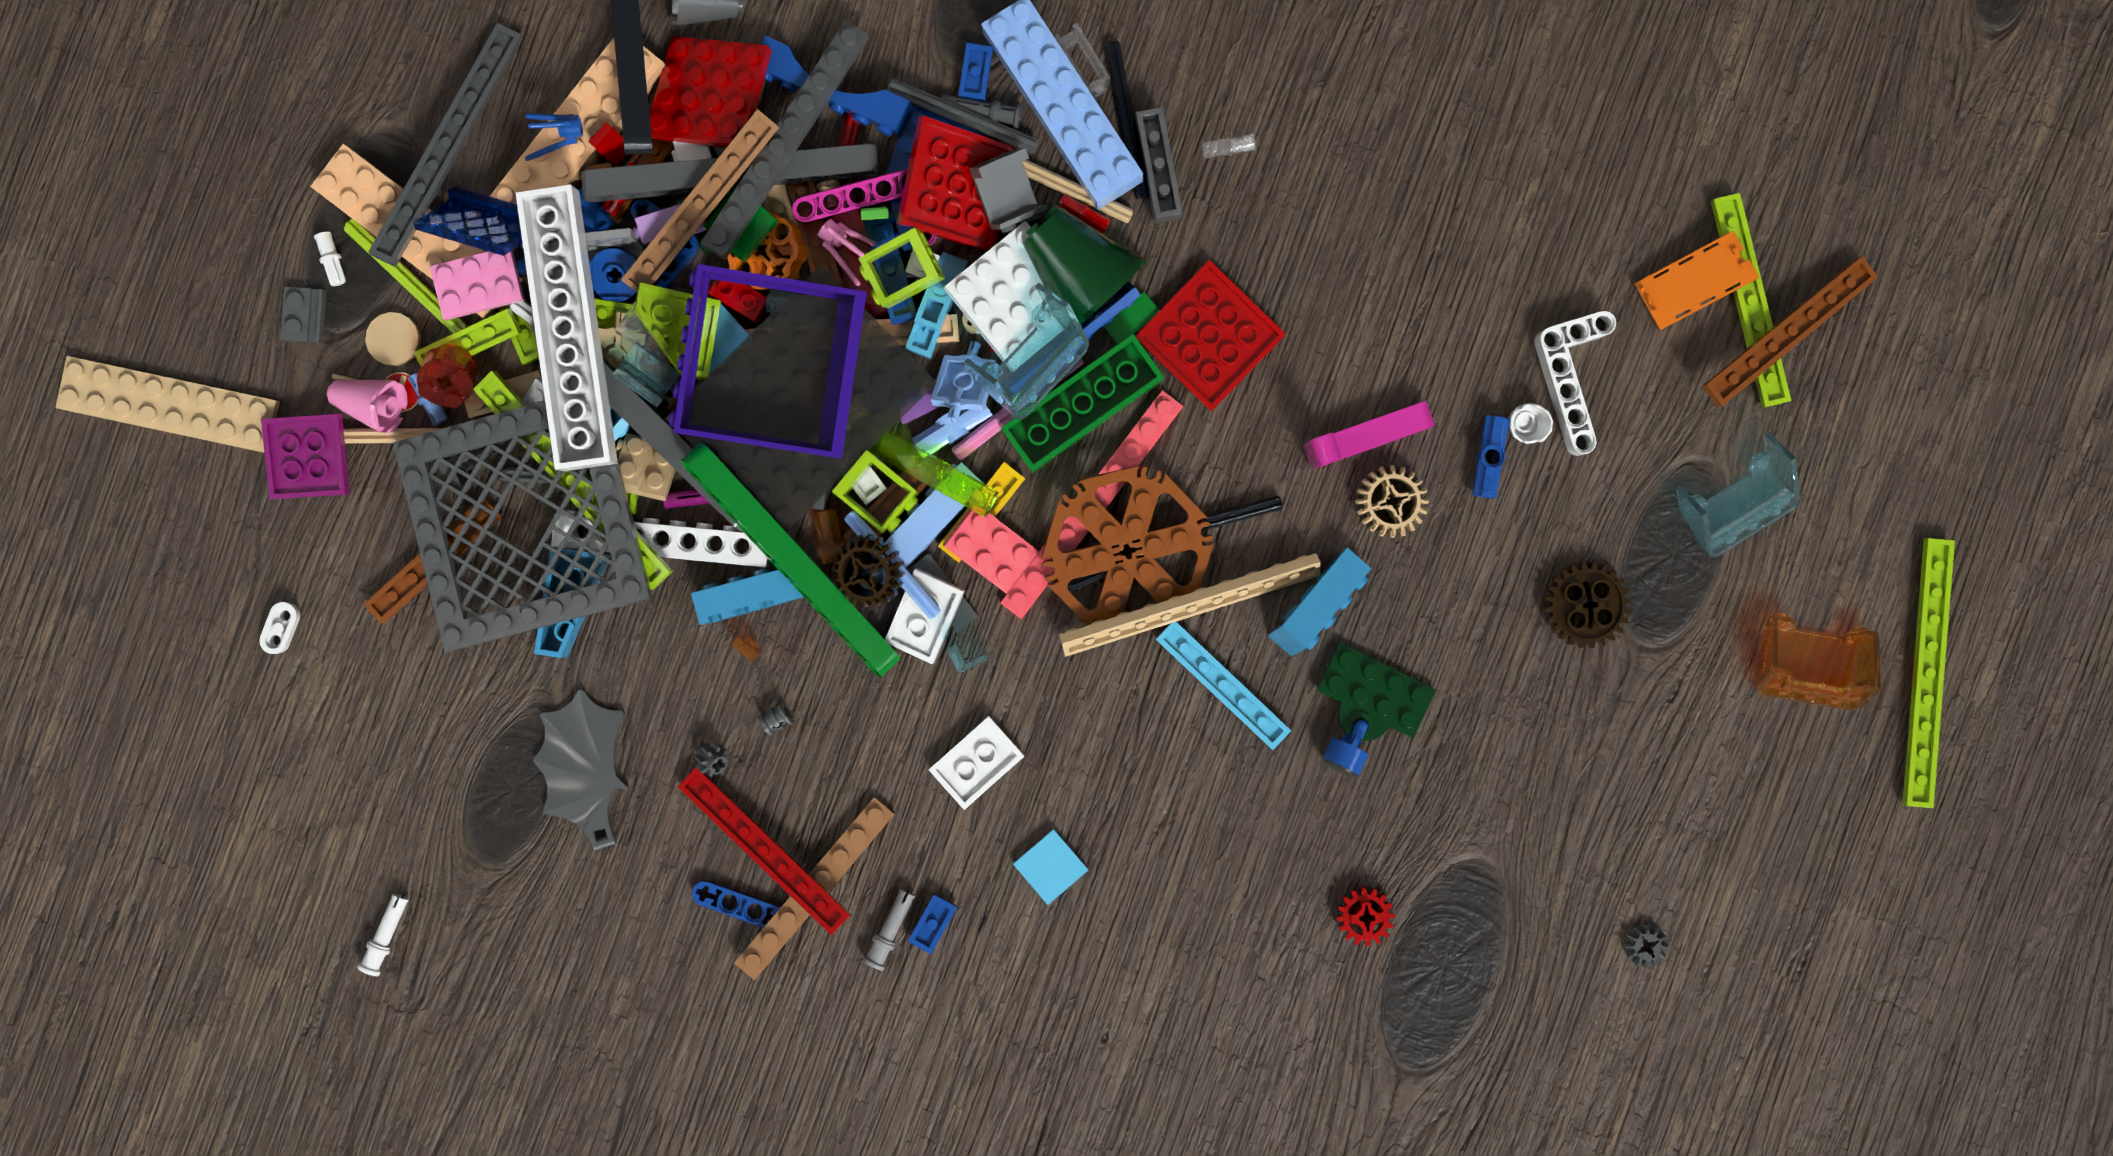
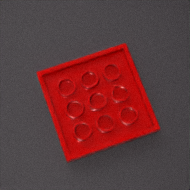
(707, 90)
(939, 186)
(1210, 336)

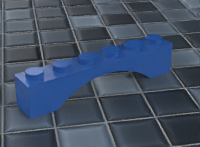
(879, 108)

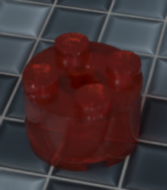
(447, 376)

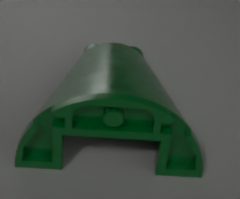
(1079, 261)

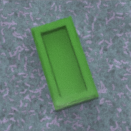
(875, 211)

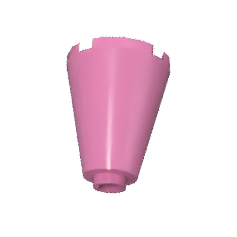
(370, 401)

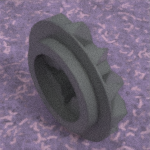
(1633, 943)

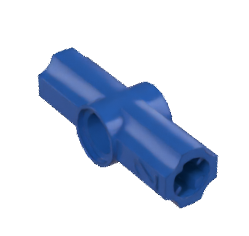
(1492, 439)

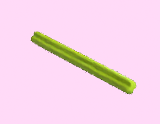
(404, 277)

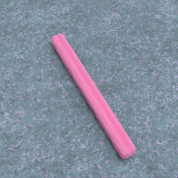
(993, 426)

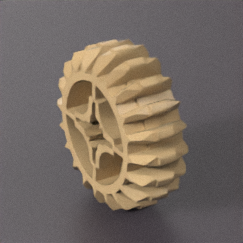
(1394, 513)

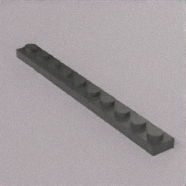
(784, 143)
(446, 144)

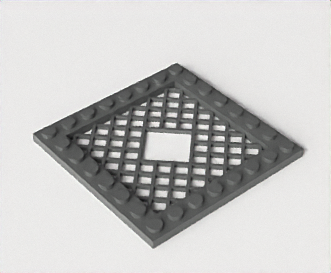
(437, 556)

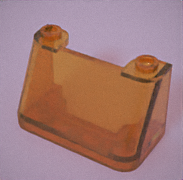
(1818, 665)

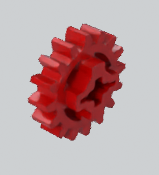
(1377, 916)

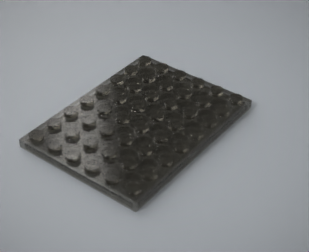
(778, 390)

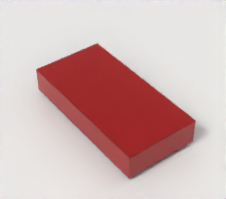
(609, 144)

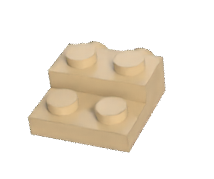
(643, 468)

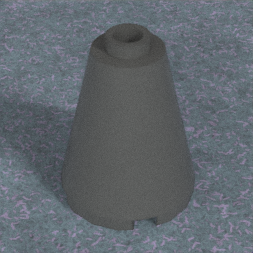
(704, 10)

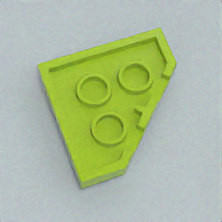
(665, 316)

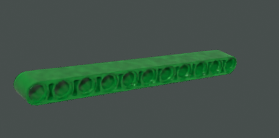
(789, 559)

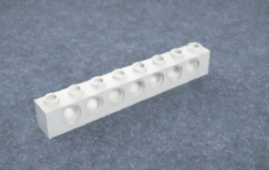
(675, 547)

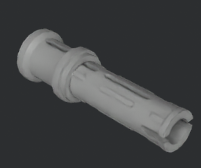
(884, 941)

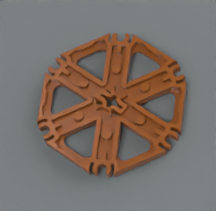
(1110, 532)

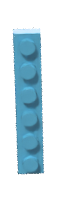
(1223, 685)

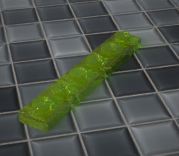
(935, 473)

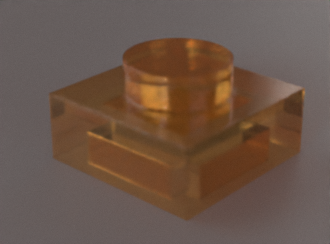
(747, 647)

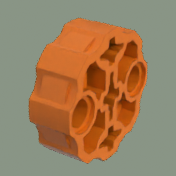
(771, 264)

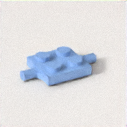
(957, 386)

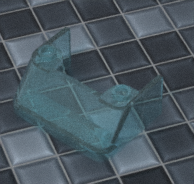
(1038, 360)
(1746, 505)

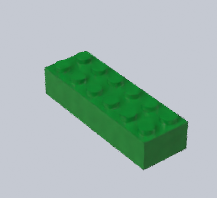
(1083, 403)

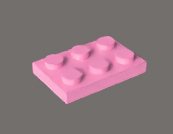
(476, 284)

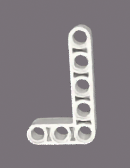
(1568, 376)

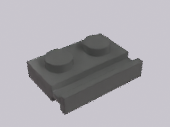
(303, 315)

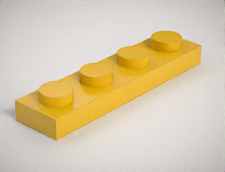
(1004, 481)

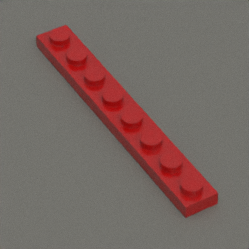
(764, 851)

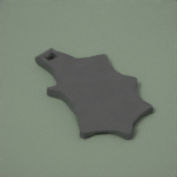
(582, 765)

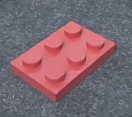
(991, 549)

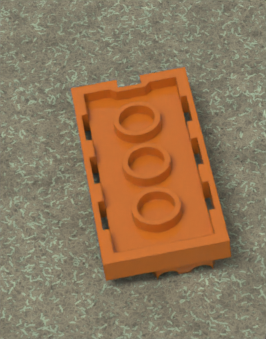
(1696, 280)

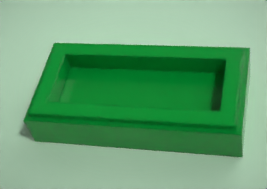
(1131, 319)

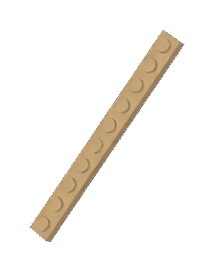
(1189, 605)

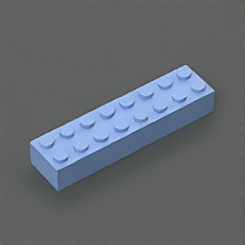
(1062, 103)

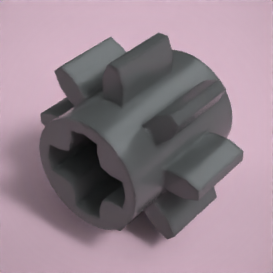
(711, 759)

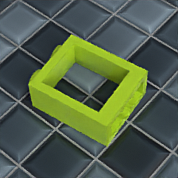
(926, 257)
(856, 474)

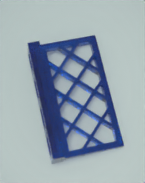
(475, 211)

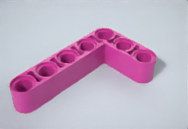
(846, 204)
(1368, 435)

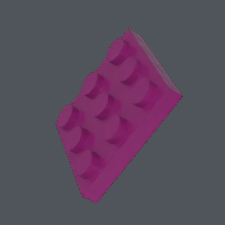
(305, 456)

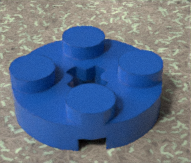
(604, 263)

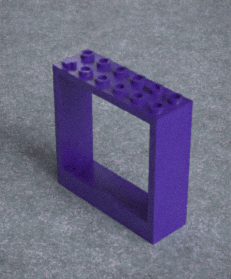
(840, 372)

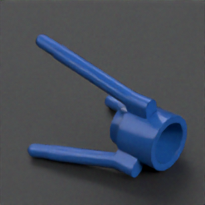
(568, 126)

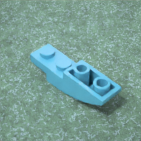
(934, 309)

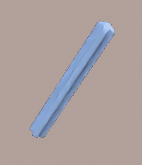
(910, 585)

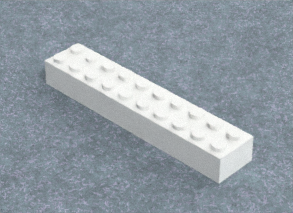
(566, 328)

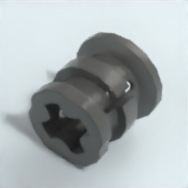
(775, 718)

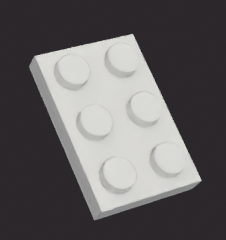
(913, 630)
(976, 762)

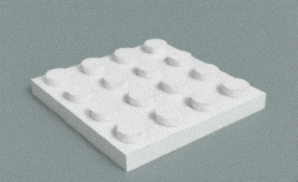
(1000, 293)

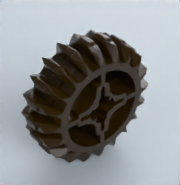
(880, 591)

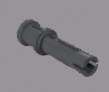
(993, 111)

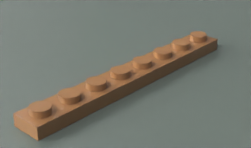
(701, 201)
(827, 874)

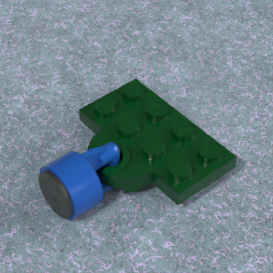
(1369, 703)

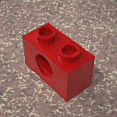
(740, 299)

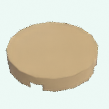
(393, 339)

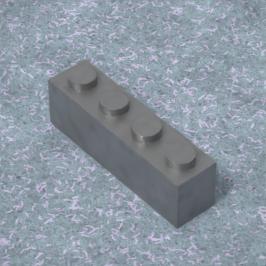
(1158, 165)

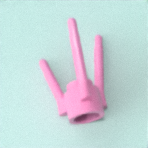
(834, 235)

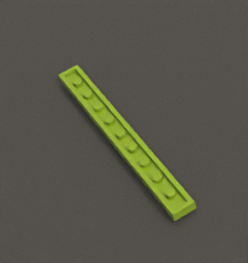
(501, 398)
(1928, 673)

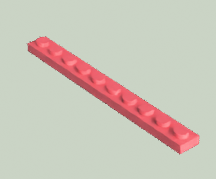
(1129, 454)

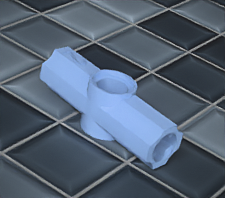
(948, 433)

